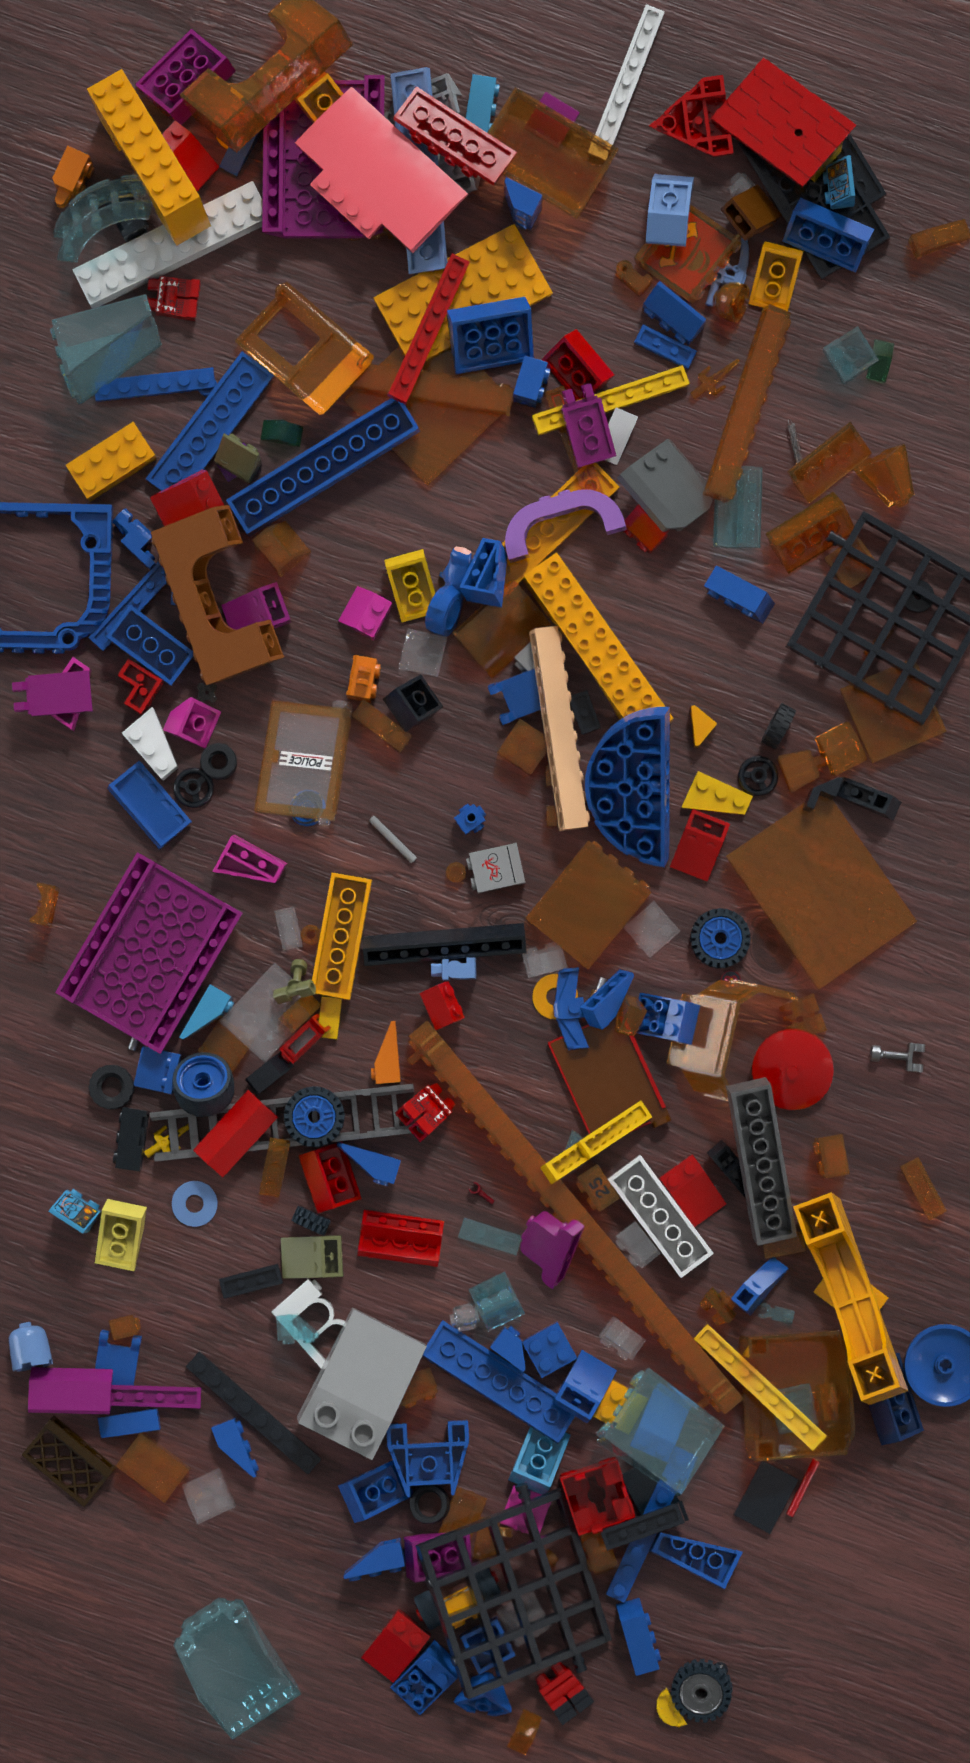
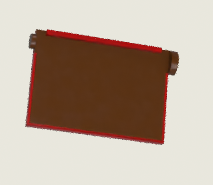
(608, 1077)

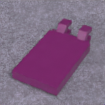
(587, 427)
(55, 694)

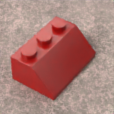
(577, 364)
(329, 1177)

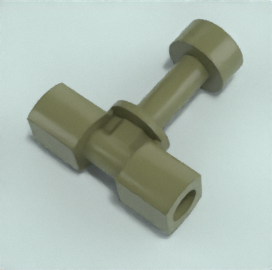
(295, 985)

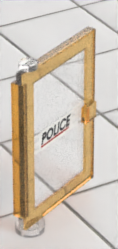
(304, 760)

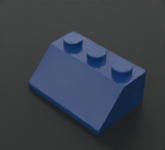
(522, 203)
(673, 314)

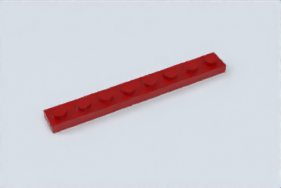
(428, 328)

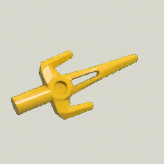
(163, 1142)

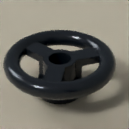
(767, 763)
(179, 783)

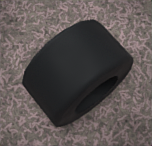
(209, 770)

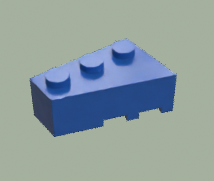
(486, 574)
(739, 594)
(638, 1637)

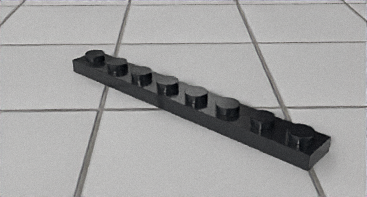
(253, 1412)

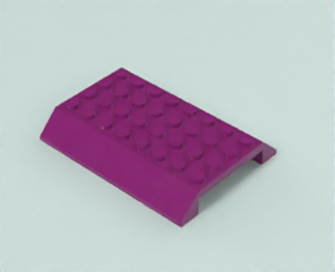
(289, 201)
(148, 952)

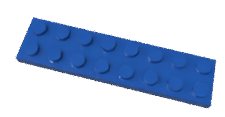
(217, 415)
(497, 1381)

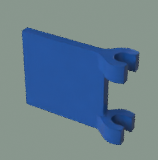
(520, 695)
(119, 1358)

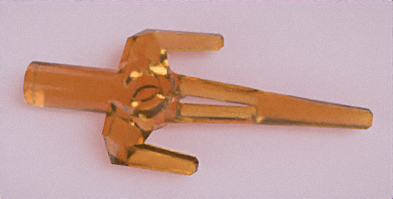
(708, 383)

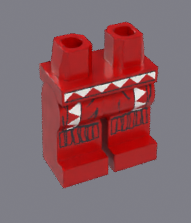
(175, 297)
(430, 1106)

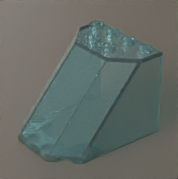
(233, 1666)

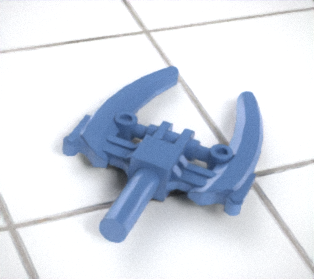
(739, 270)

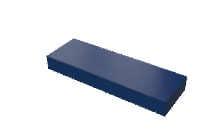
(665, 347)

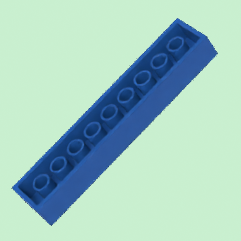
(323, 465)

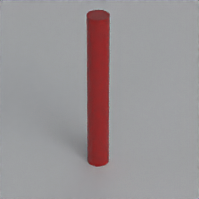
(802, 1488)

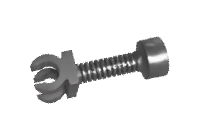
(876, 1054)

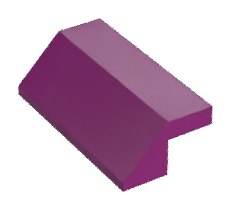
(70, 1390)

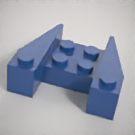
(428, 1462)

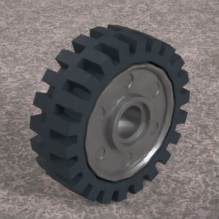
(704, 1676)

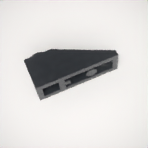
(869, 798)

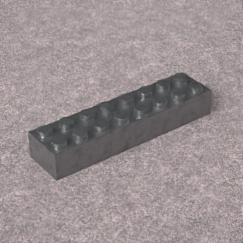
(761, 1161)

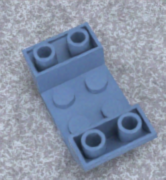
(669, 210)

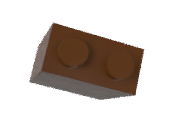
(751, 212)

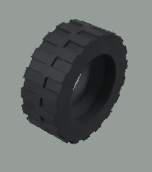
(778, 726)
(122, 1075)

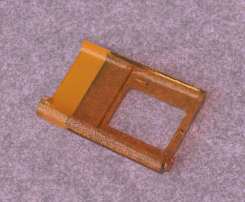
(326, 368)

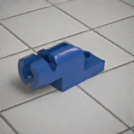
(136, 537)

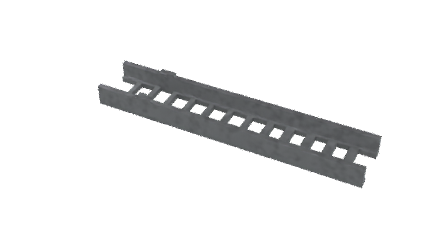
(272, 1104)

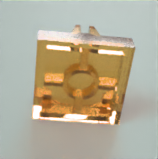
(48, 902)
(225, 1045)

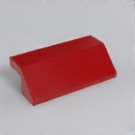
(400, 1238)

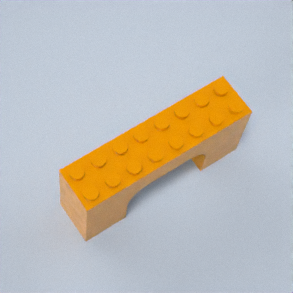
(150, 156)

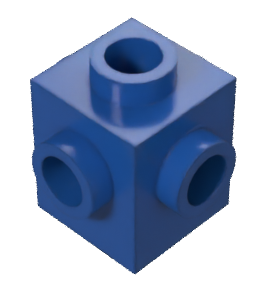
(469, 826)

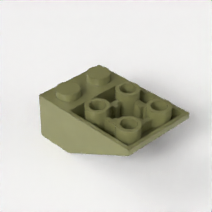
(237, 458)
(312, 1256)

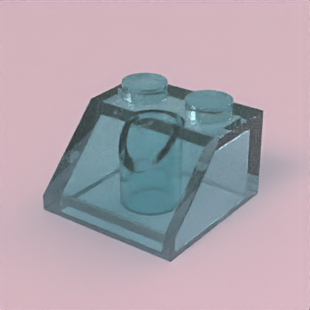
(850, 355)

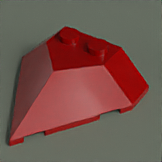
(691, 120)

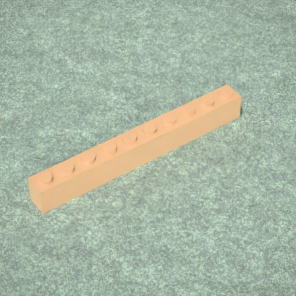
(558, 728)

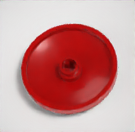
(795, 1066)

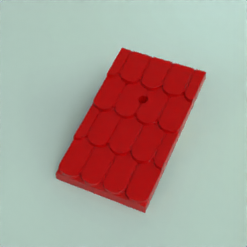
(775, 108)

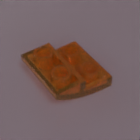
(841, 748)

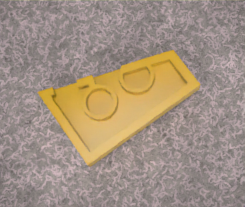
(715, 796)

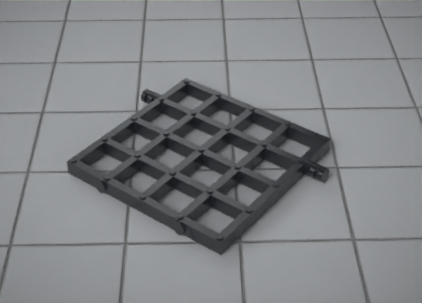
(892, 618)
(514, 1592)

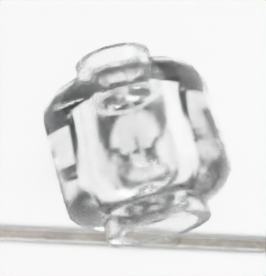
(465, 1317)

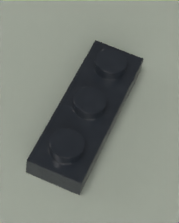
(251, 1281)

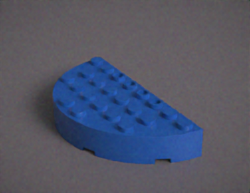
(631, 785)

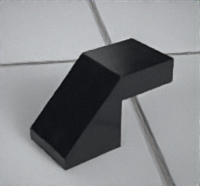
(828, 790)
(268, 1073)

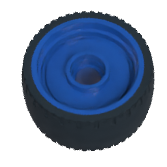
(203, 1084)

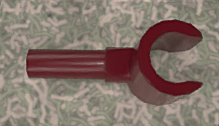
(481, 1193)

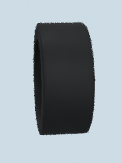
(415, 1500)

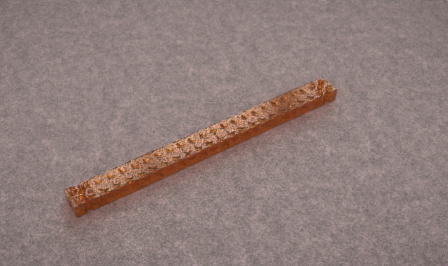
(620, 1272)

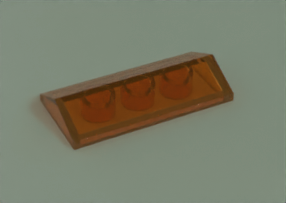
(829, 462)

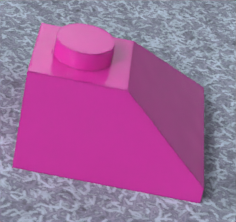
(192, 722)

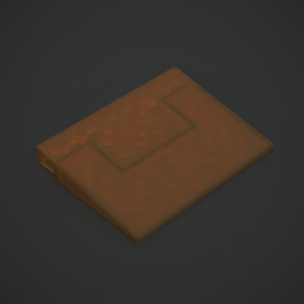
(821, 890)

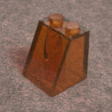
(281, 547)

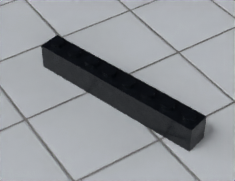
(444, 944)

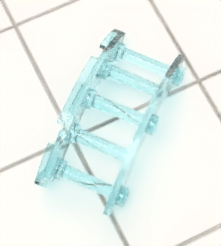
(79, 226)

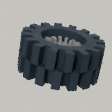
(311, 1220)

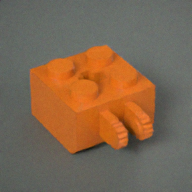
(71, 175)
(362, 679)

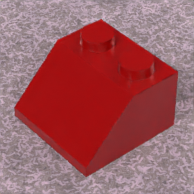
(644, 530)
(442, 1005)

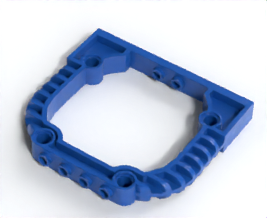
(97, 524)

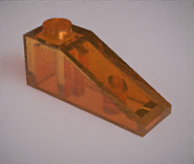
(938, 237)

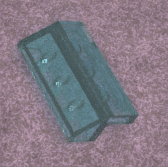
(739, 519)

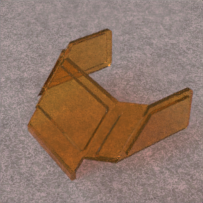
(708, 1055)

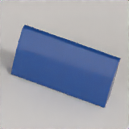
(149, 804)

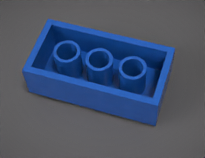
(149, 644)

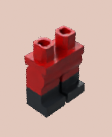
(556, 1689)

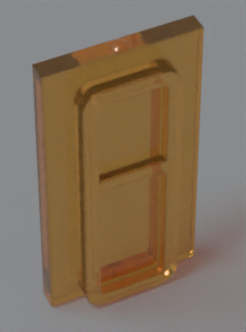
(464, 1509)

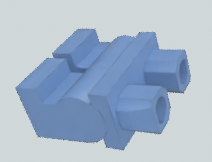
(454, 969)

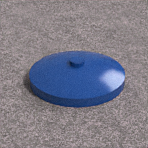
(940, 1365)

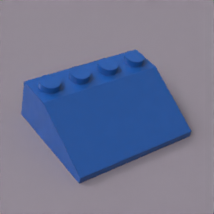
(490, 334)

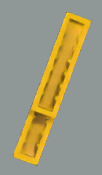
(596, 1142)

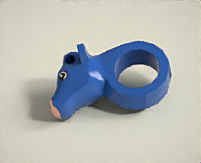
(448, 601)

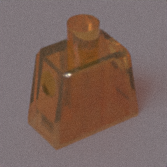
(800, 768)

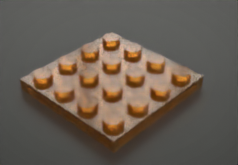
(885, 730)

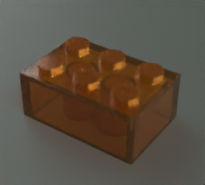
(153, 1467)

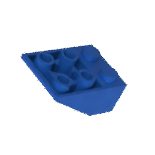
(668, 1018)
(584, 1386)
(384, 1556)
(426, 1678)

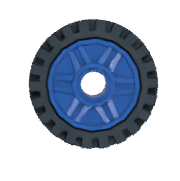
(703, 938)
(297, 1116)

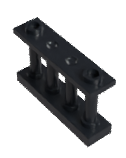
(644, 1525)

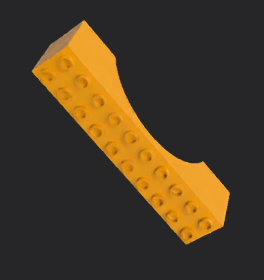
(591, 637)
(862, 1325)

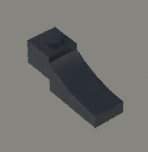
(728, 1164)

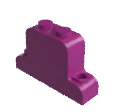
(551, 1245)

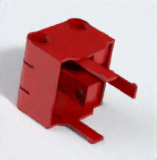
(617, 1501)

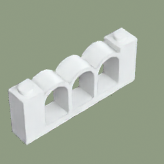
(297, 1302)

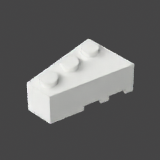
(151, 743)

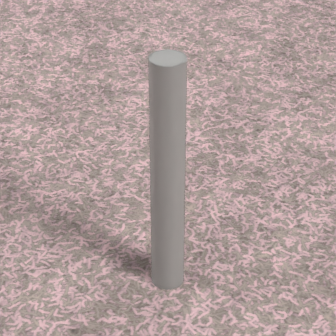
(393, 840)

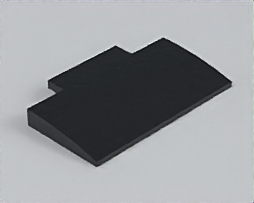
(787, 194)

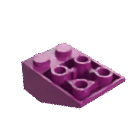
(257, 606)

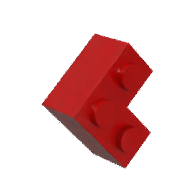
(145, 686)

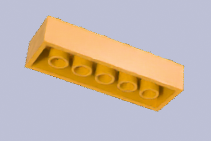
(341, 935)

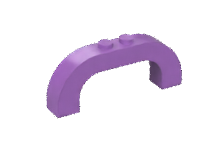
(549, 507)

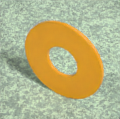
(540, 992)

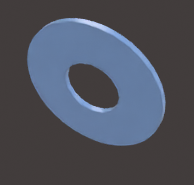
(179, 1203)

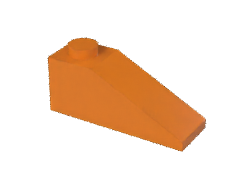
(387, 1061)

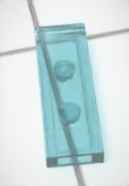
(490, 1236)

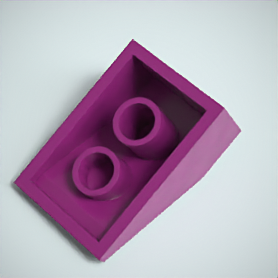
(443, 1557)

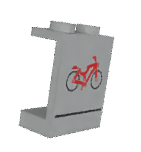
(496, 868)

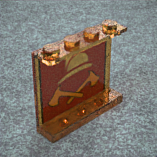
(695, 266)

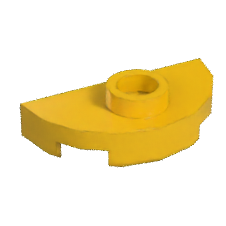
(667, 1710)

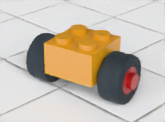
(427, 1612)

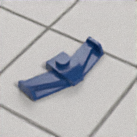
(568, 1010)

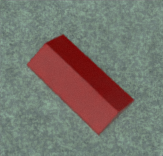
(235, 1133)

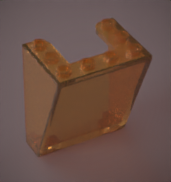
(589, 904)

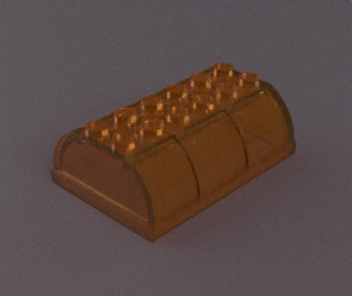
(552, 153)

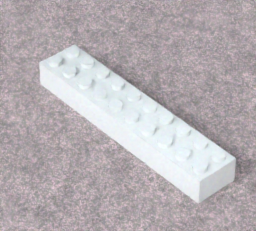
(157, 254)

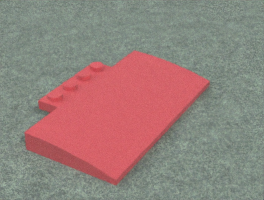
(377, 173)

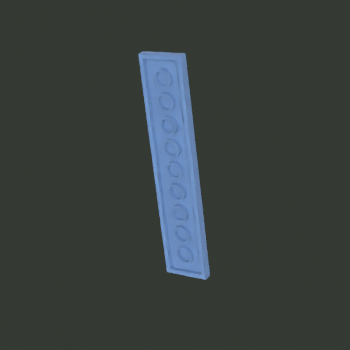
(432, 253)

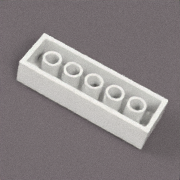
(660, 1216)

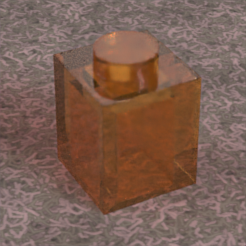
(124, 1326)

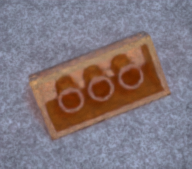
(805, 533)

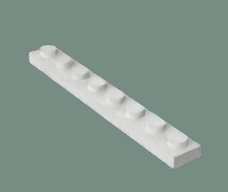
(629, 74)

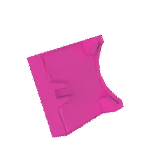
(517, 1522)

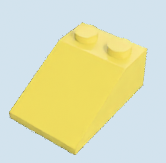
(120, 1234)

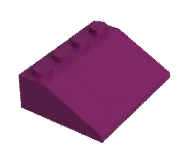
(178, 70)

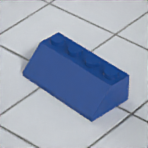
(828, 235)

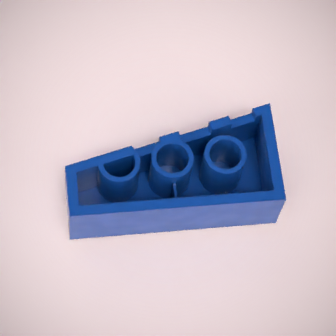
(699, 1558)

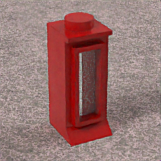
(303, 1039)

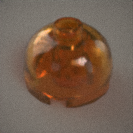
(730, 301)

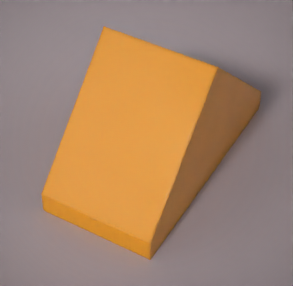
(701, 725)

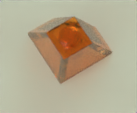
(888, 476)

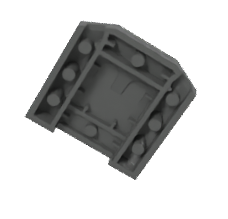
(667, 487)

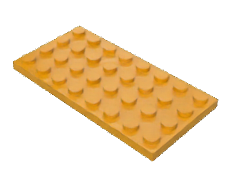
(497, 272)

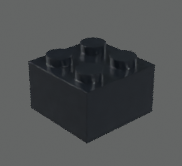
(413, 703)

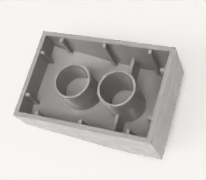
(361, 1383)

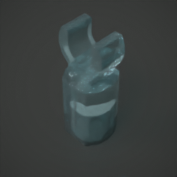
(778, 1313)

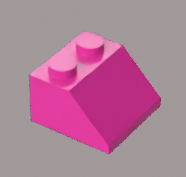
(365, 612)

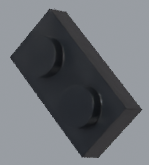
(584, 712)

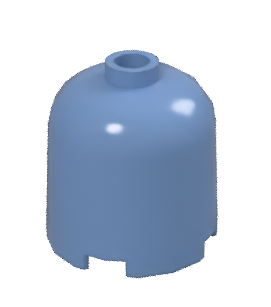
(29, 1347)

